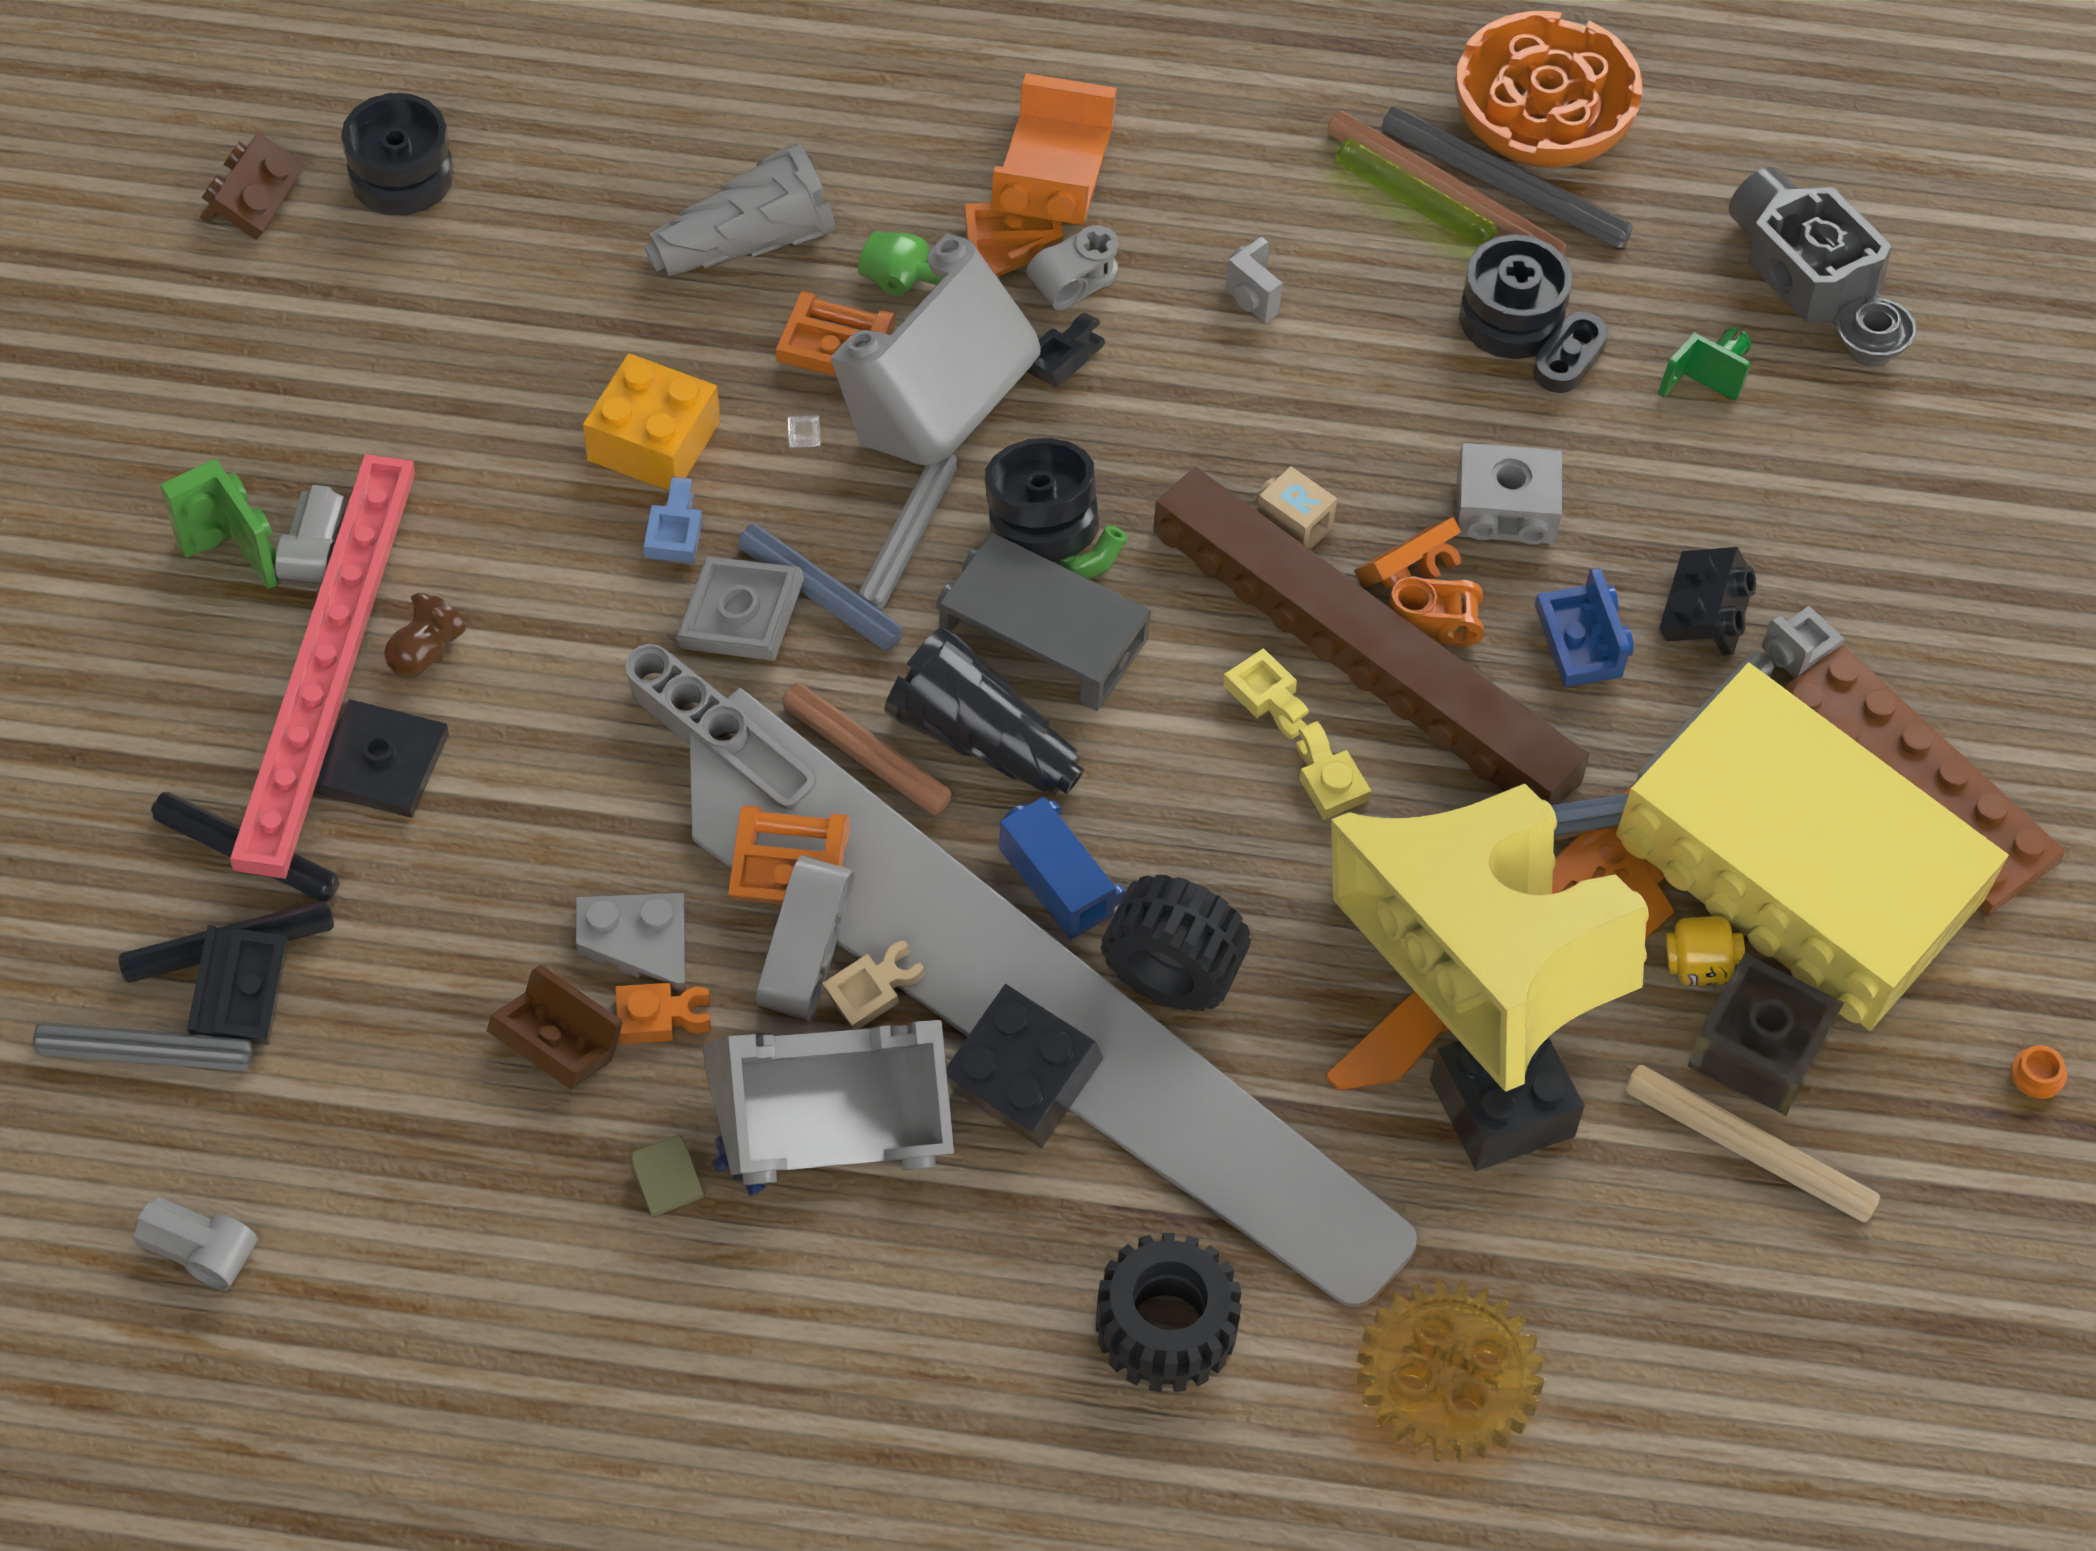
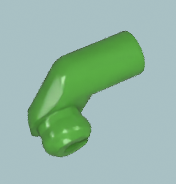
(1100, 558)

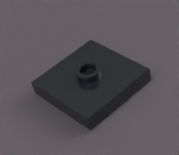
(381, 758)

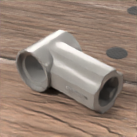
(314, 530)
(207, 1247)

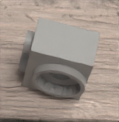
(1509, 493)

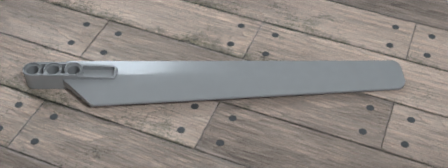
(1149, 1088)

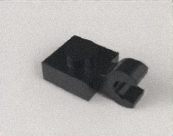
(1066, 351)

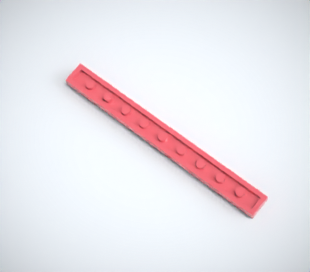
(323, 669)

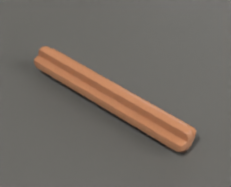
(867, 749)

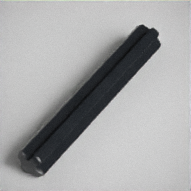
(222, 835)
(187, 950)

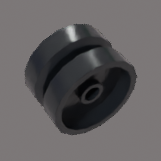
(397, 153)
(1514, 295)
(1043, 497)

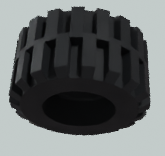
(1176, 942)
(1176, 1271)

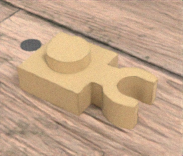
(867, 990)

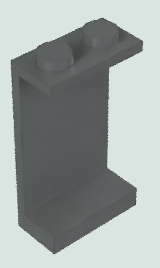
(1047, 614)

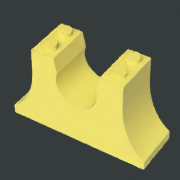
(1475, 927)

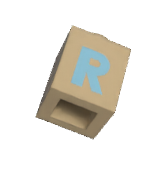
(1298, 506)

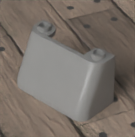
(942, 365)
(831, 1099)

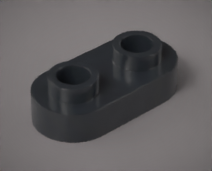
(1566, 361)

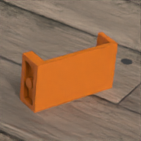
(1055, 149)

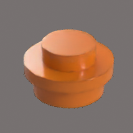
(2039, 1072)

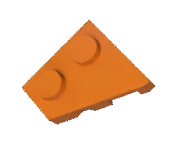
(1008, 238)

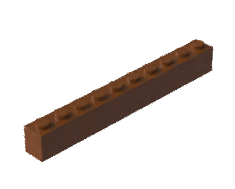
(1367, 640)

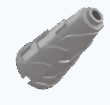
(751, 214)

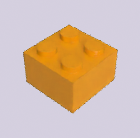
(651, 422)

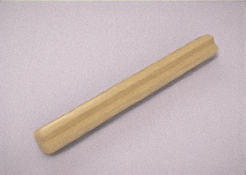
(1753, 1143)

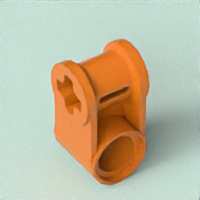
(1438, 609)

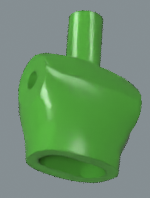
(896, 261)

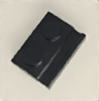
(238, 984)

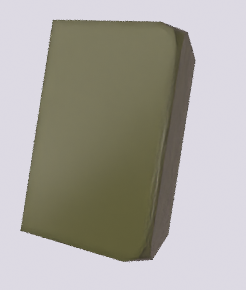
(665, 1175)

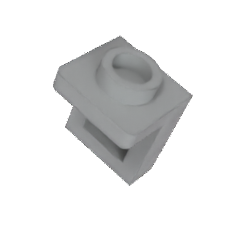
(1251, 283)
(1800, 641)

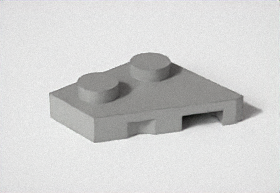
(635, 934)

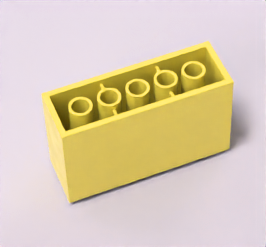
(1809, 845)

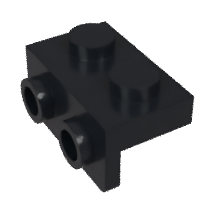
(1709, 597)

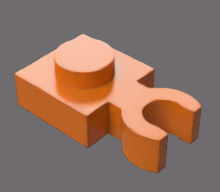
(651, 1012)

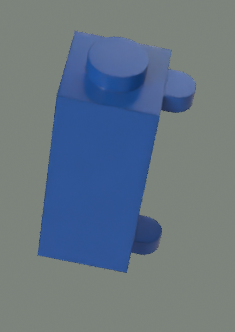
(1057, 867)

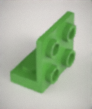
(211, 507)

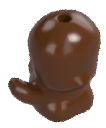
(423, 640)

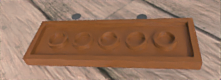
(1890, 729)

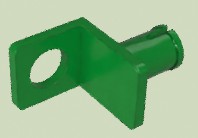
(1711, 363)

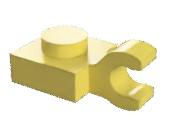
(1267, 686)
(1329, 779)

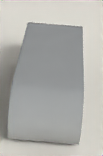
(805, 937)

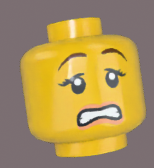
(1703, 950)

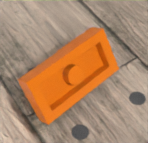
(1423, 546)

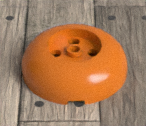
(1574, 82)

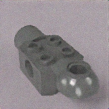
(1823, 262)

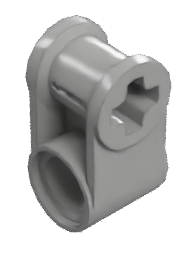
(1072, 269)

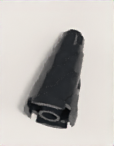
(978, 715)

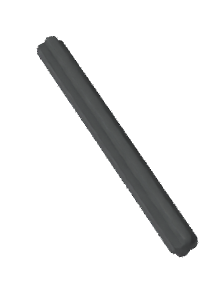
(1507, 177)

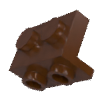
(254, 186)
(557, 1028)

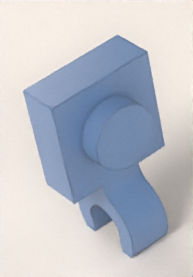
(674, 529)

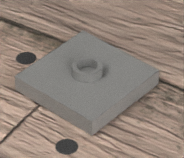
(740, 608)

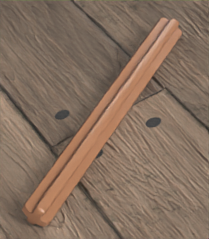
(1345, 127)

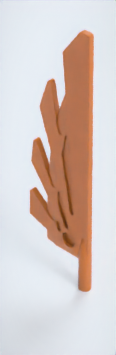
(1412, 1027)

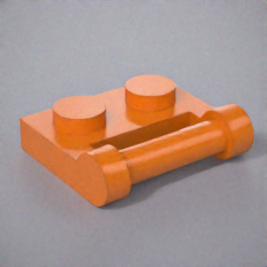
(812, 342)
(764, 871)

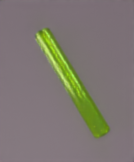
(1415, 193)

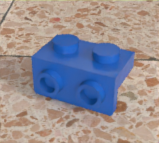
(1585, 631)

